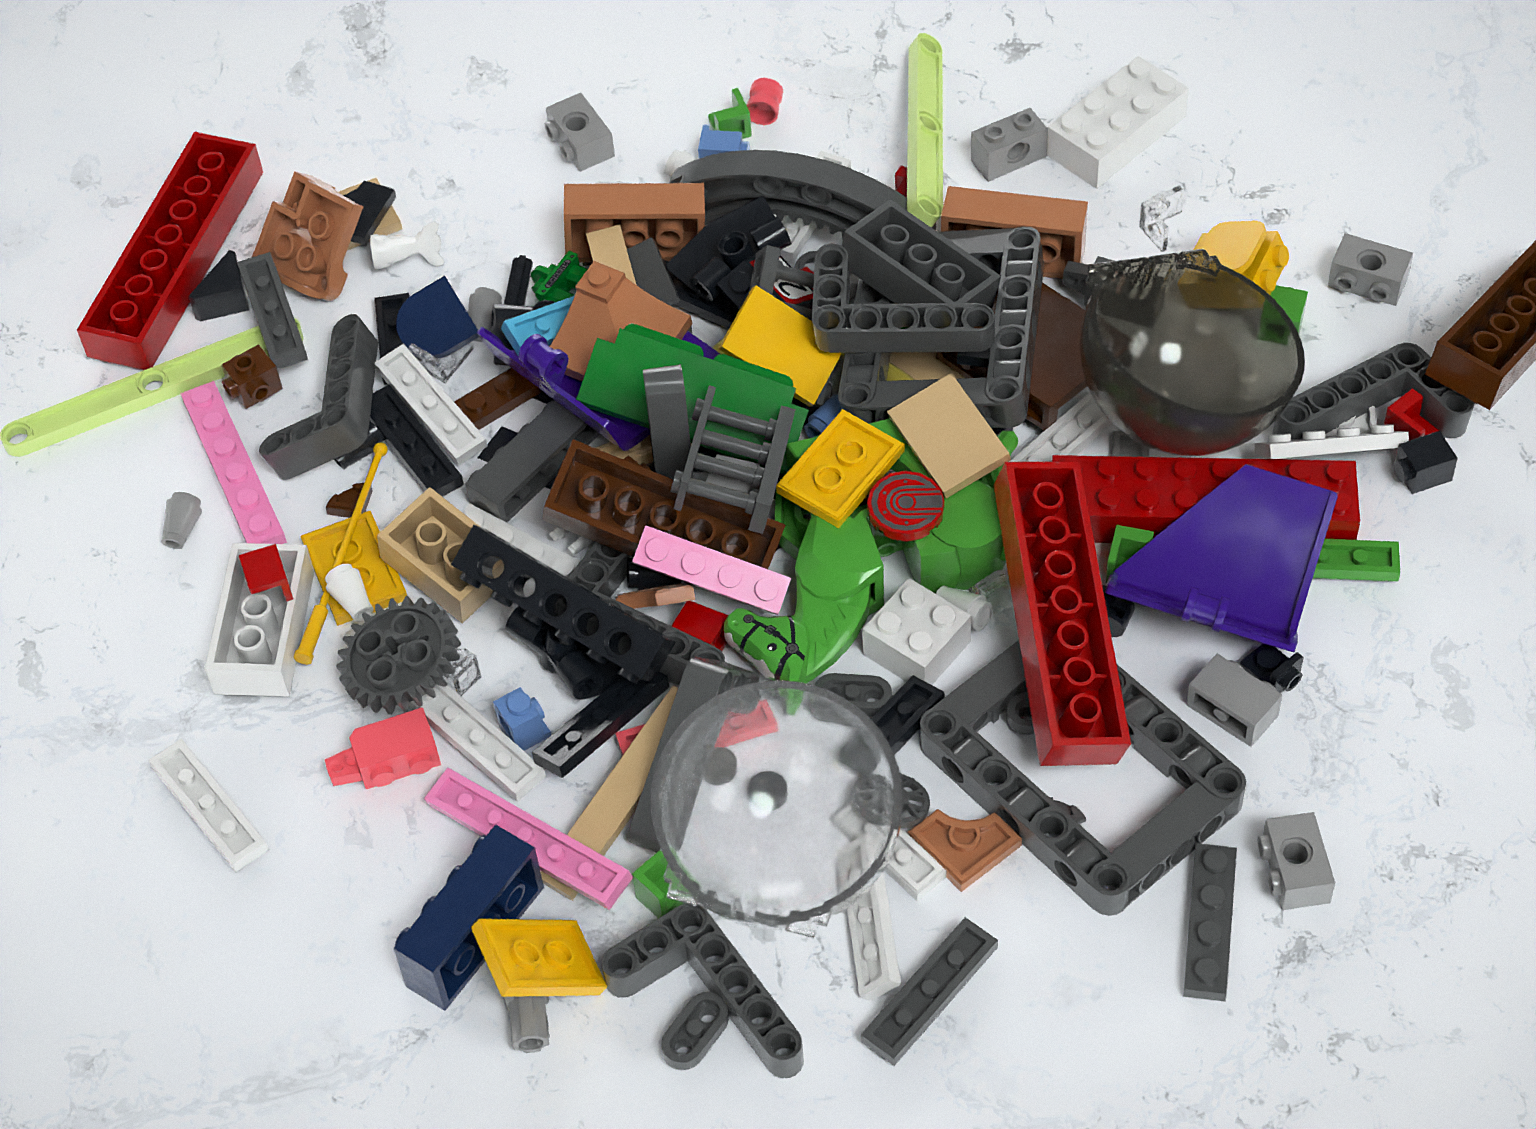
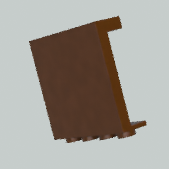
(1056, 360)

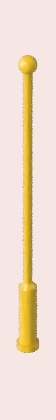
(304, 653)

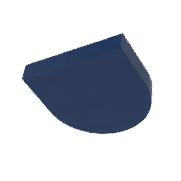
(435, 320)

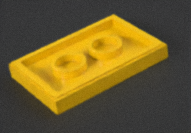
(779, 340)
(840, 468)
(363, 553)
(538, 957)

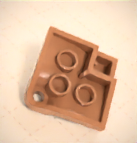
(310, 236)
(603, 306)

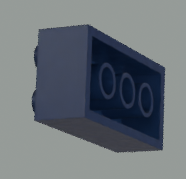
(493, 883)

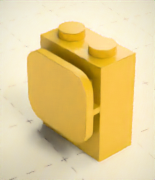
(1247, 250)

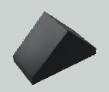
(220, 291)

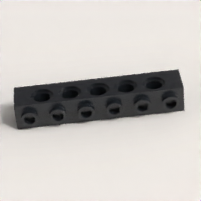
(648, 646)

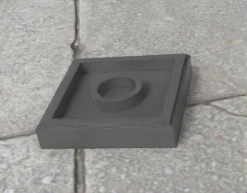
(651, 272)

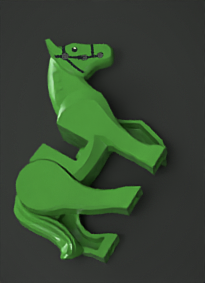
(844, 575)

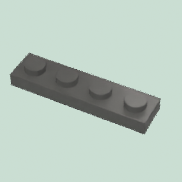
(272, 310)
(1210, 922)
(929, 991)

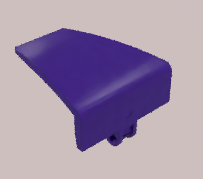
(547, 370)
(1236, 558)

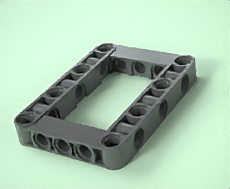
(1006, 389)
(1031, 813)

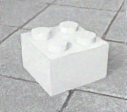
(916, 633)

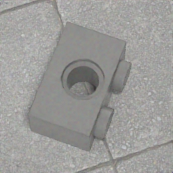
(579, 132)
(1009, 144)
(1370, 269)
(1301, 840)

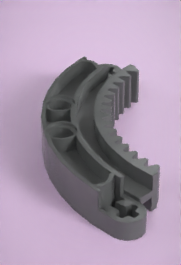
(791, 185)

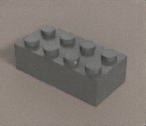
(914, 261)

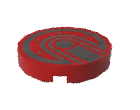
(905, 505)

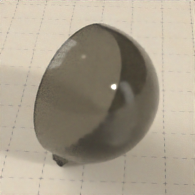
(1187, 352)

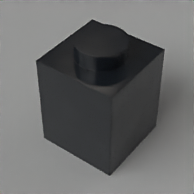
(1425, 462)

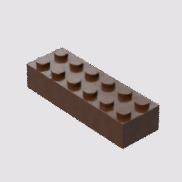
(1492, 339)
(615, 500)

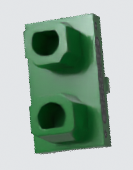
(557, 281)

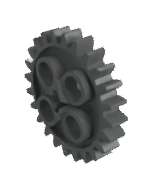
(398, 655)

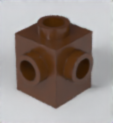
(251, 377)

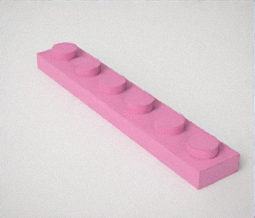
(232, 465)
(556, 852)

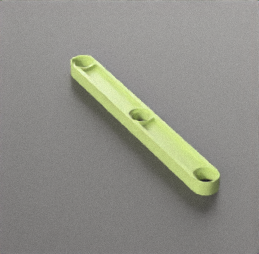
(925, 129)
(127, 394)

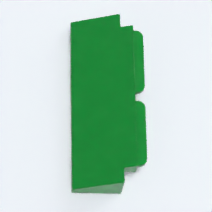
(616, 384)

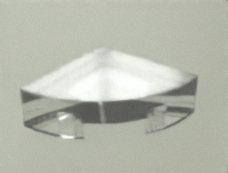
(991, 583)

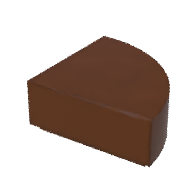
(345, 502)

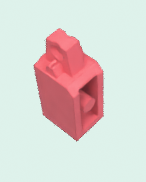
(386, 751)

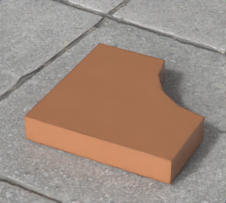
(658, 596)
(966, 847)

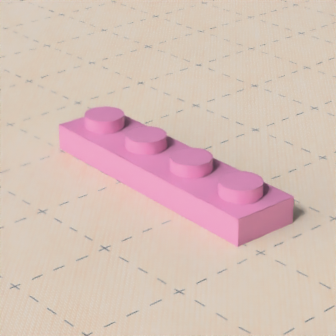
(711, 570)

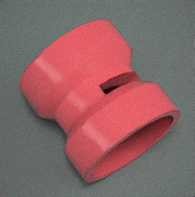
(764, 101)

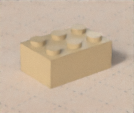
(423, 546)

